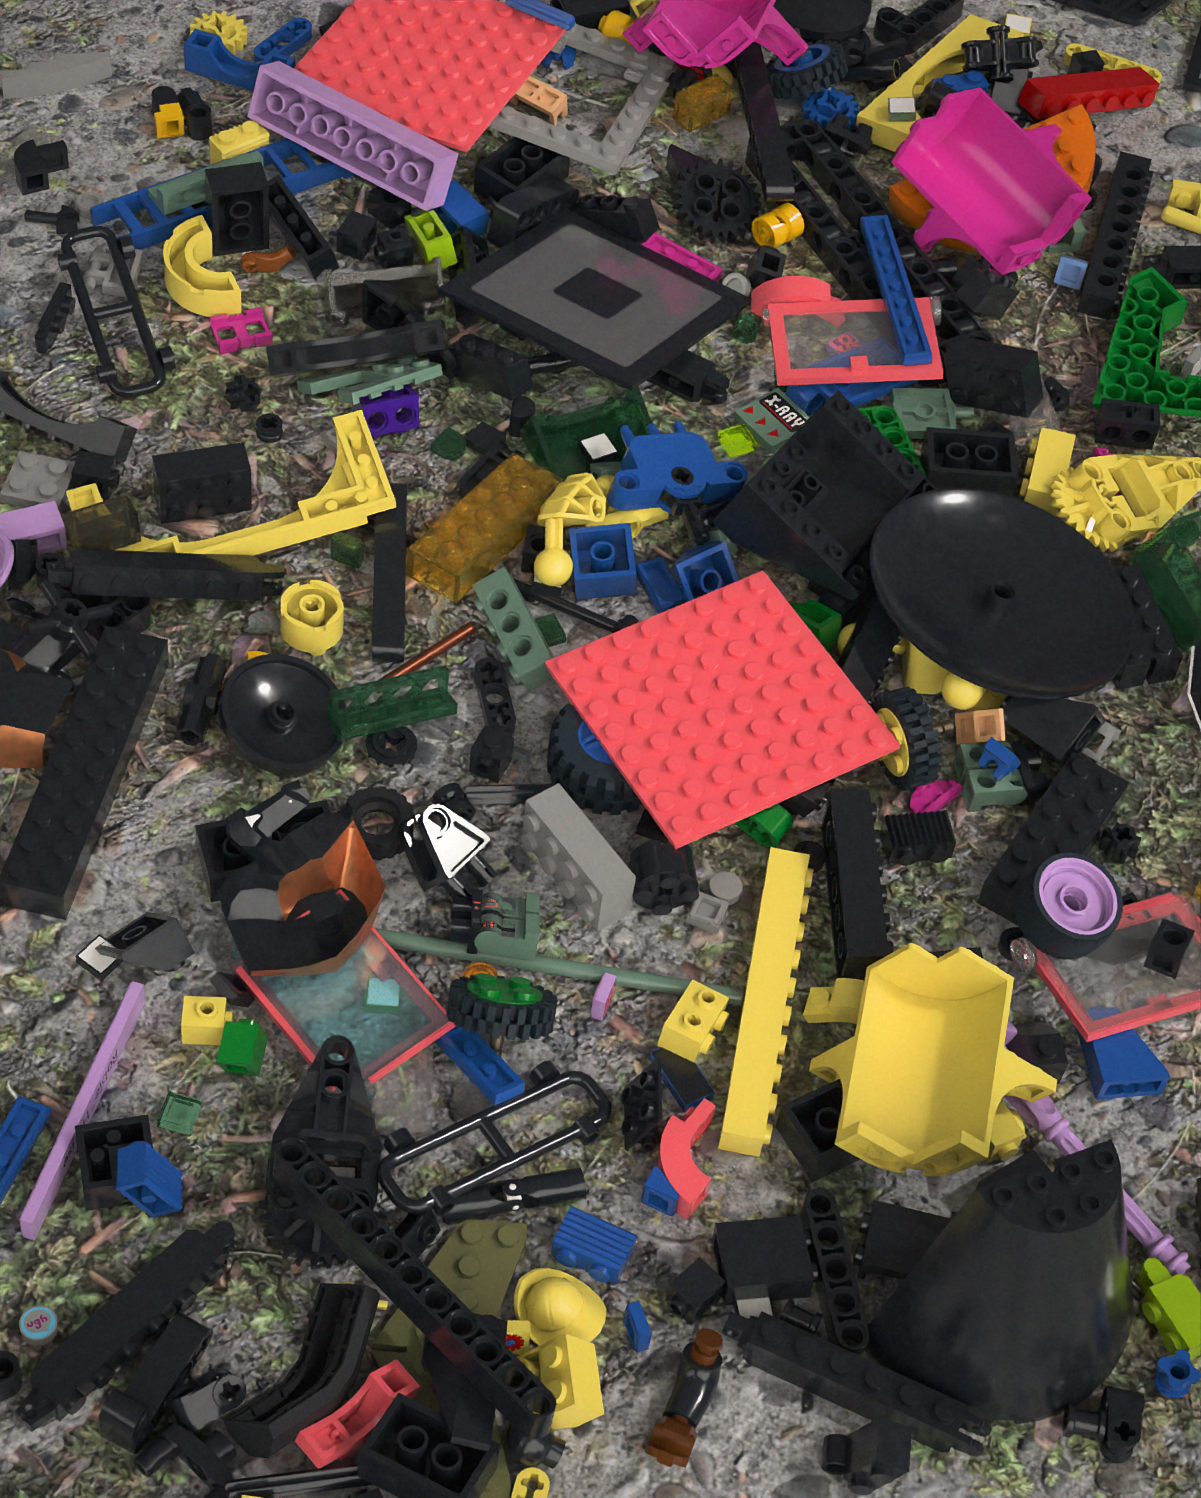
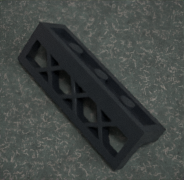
(467, 256)

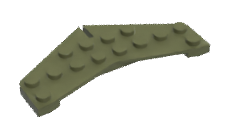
(478, 1269)

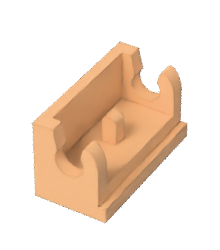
(542, 98)

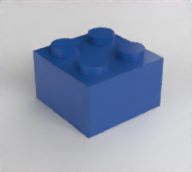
(603, 561)

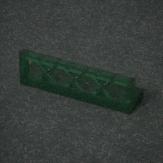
(388, 710)

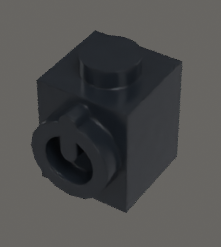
(765, 265)
(491, 753)

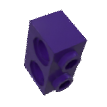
(385, 408)

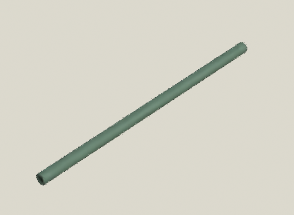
(552, 966)

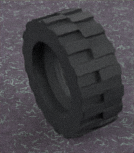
(386, 801)

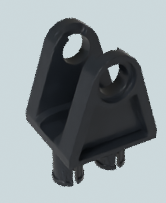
(446, 851)

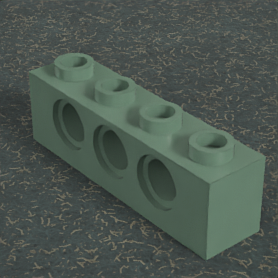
(499, 591)

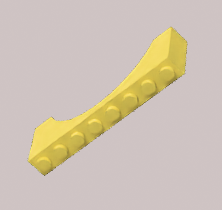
(940, 61)

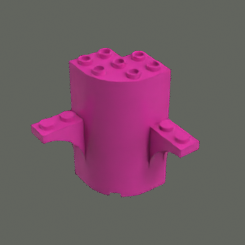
(714, 30)
(989, 181)

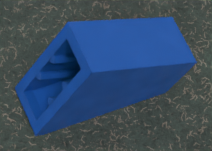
(1123, 1066)

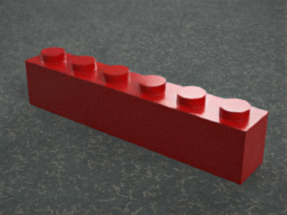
(1094, 90)

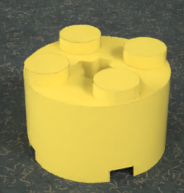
(311, 616)

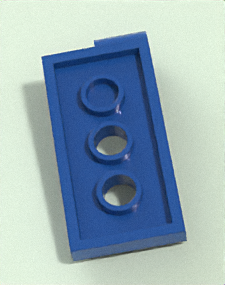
(813, 396)

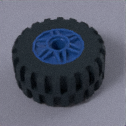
(585, 768)

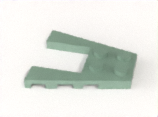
(377, 378)

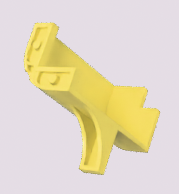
(928, 1063)

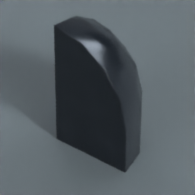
(24, 562)

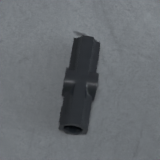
(201, 699)

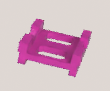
(239, 324)

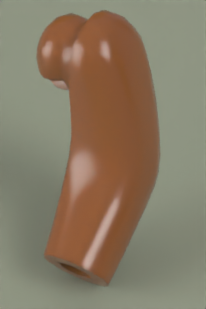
(267, 262)

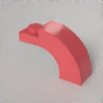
(789, 290)
(676, 1160)
(349, 1427)

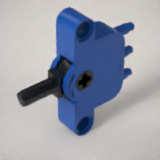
(673, 474)

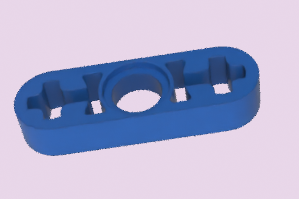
(295, 32)

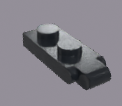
(54, 317)

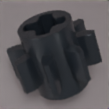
(680, 80)
(243, 393)
(1119, 843)

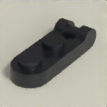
(485, 466)

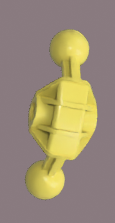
(573, 503)
(926, 675)

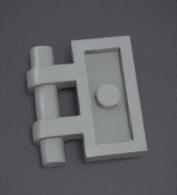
(109, 279)

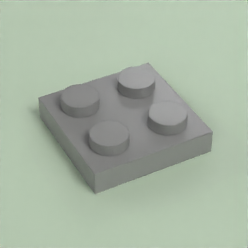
(37, 480)

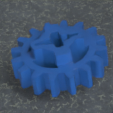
(826, 104)

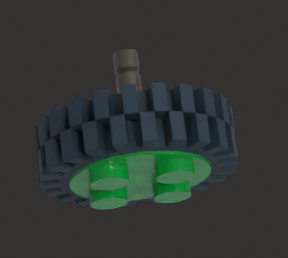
(501, 1008)

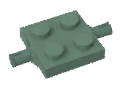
(926, 408)

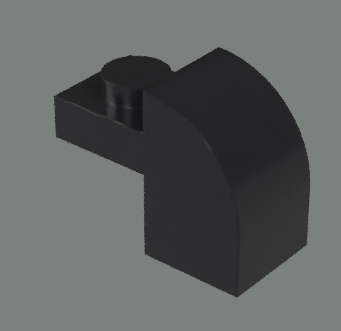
(35, 162)

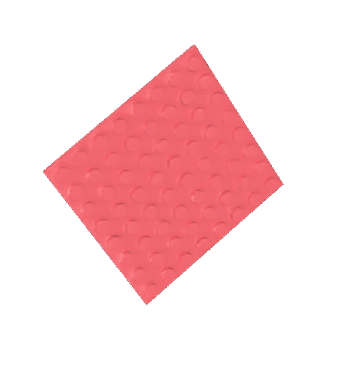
(432, 61)
(720, 708)

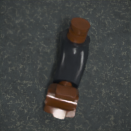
(690, 1398)

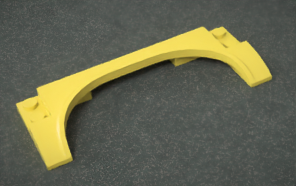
(350, 495)

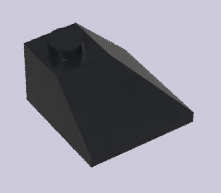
(150, 942)
(1040, 1047)

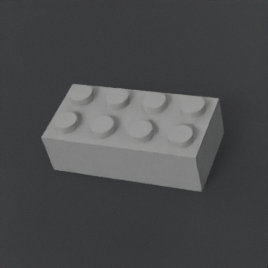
(577, 857)

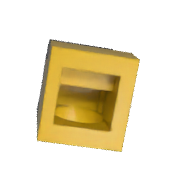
(167, 113)

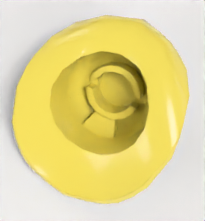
(558, 1305)

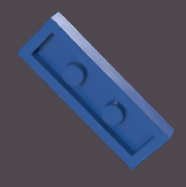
(481, 1064)

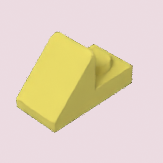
(1185, 196)

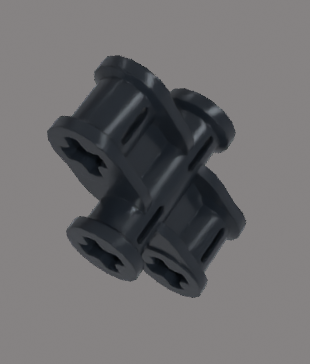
(1010, 54)

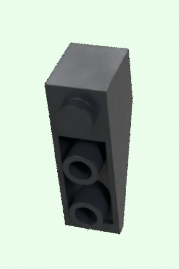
(624, 215)

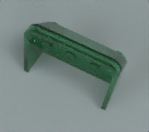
(1174, 577)

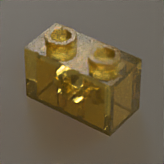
(703, 102)

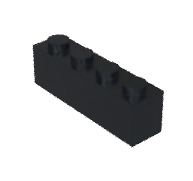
(299, 229)

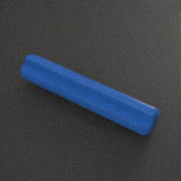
(544, 12)

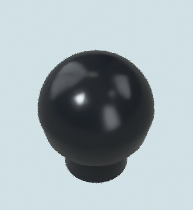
(529, 1451)

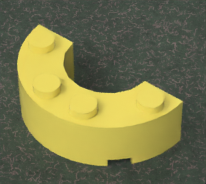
(189, 283)

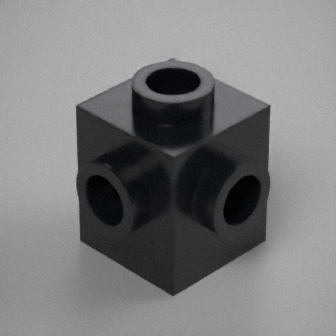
(394, 248)

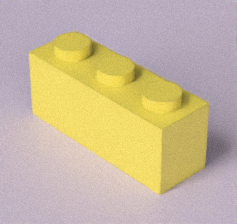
(1051, 455)

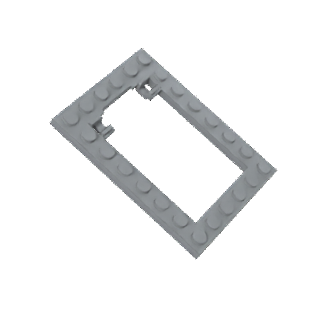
(642, 68)

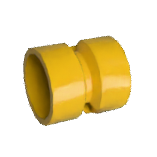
(778, 226)

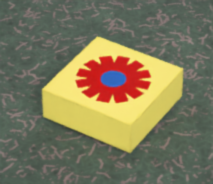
(518, 1336)

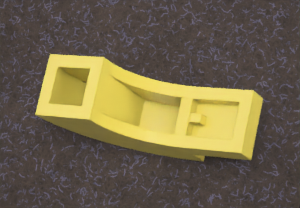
(835, 1003)

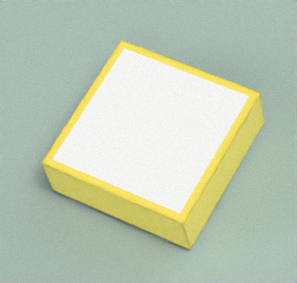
(1019, 23)

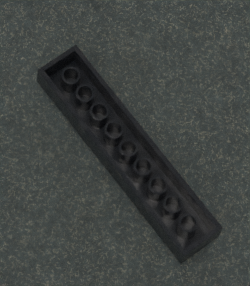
(83, 774)

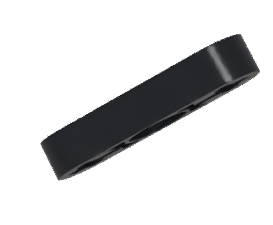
(498, 686)

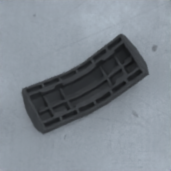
(320, 1376)

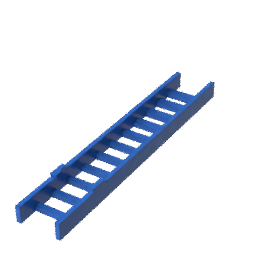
(274, 153)

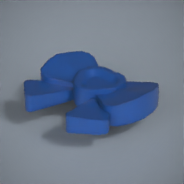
(567, 56)

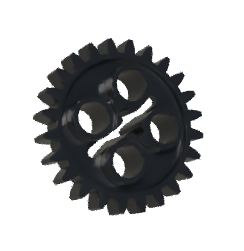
(691, 196)

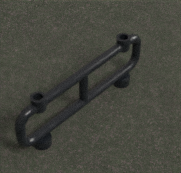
(121, 250)
(547, 1080)

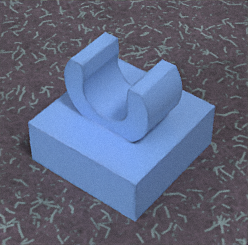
(1070, 272)

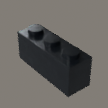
(491, 366)

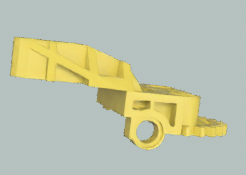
(1150, 485)

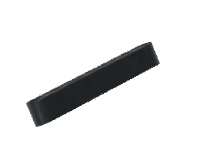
(390, 580)

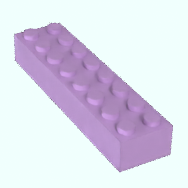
(352, 135)

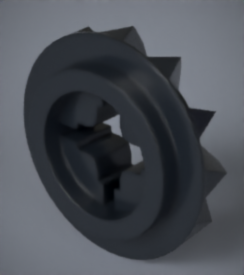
(401, 736)

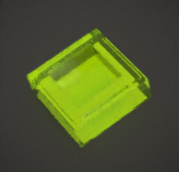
(737, 440)

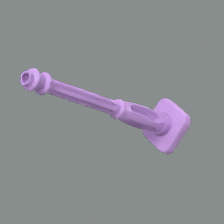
(1049, 1122)

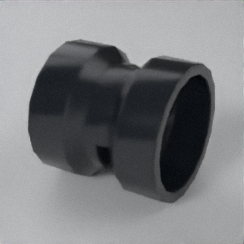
(453, 798)

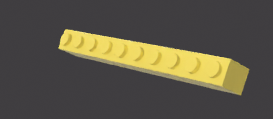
(764, 1004)

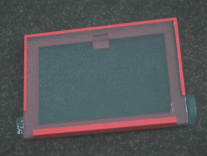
(367, 1000)

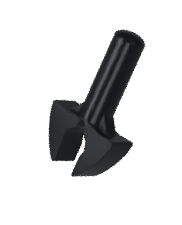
(65, 220)

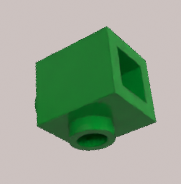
(242, 1047)

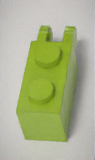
(431, 238)
(1172, 1306)

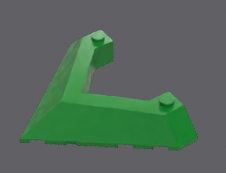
(1133, 357)

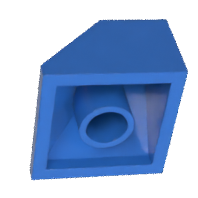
(705, 569)

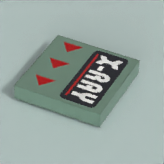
(771, 419)

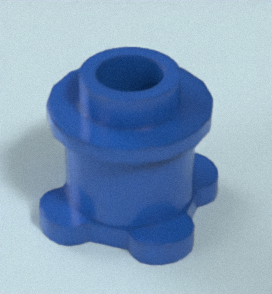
(1175, 1375)

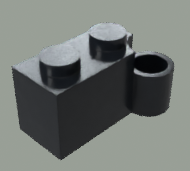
(869, 1455)

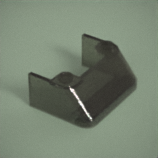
(343, 292)

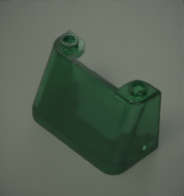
(555, 439)

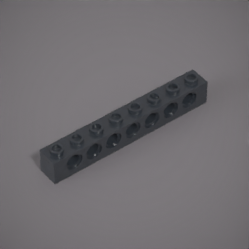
(1114, 236)

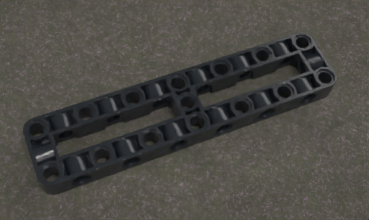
(846, 252)

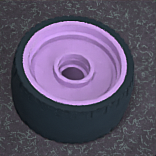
(1068, 905)

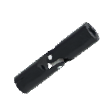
(520, 1193)

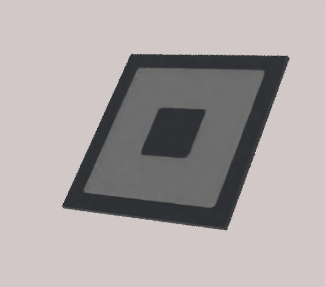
(596, 298)

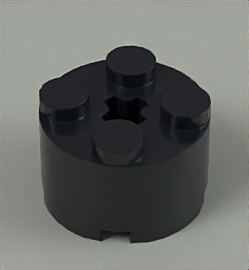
(663, 876)

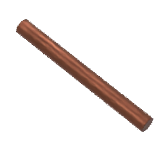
(433, 651)

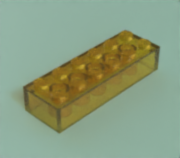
(481, 528)

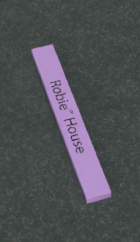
(82, 1111)

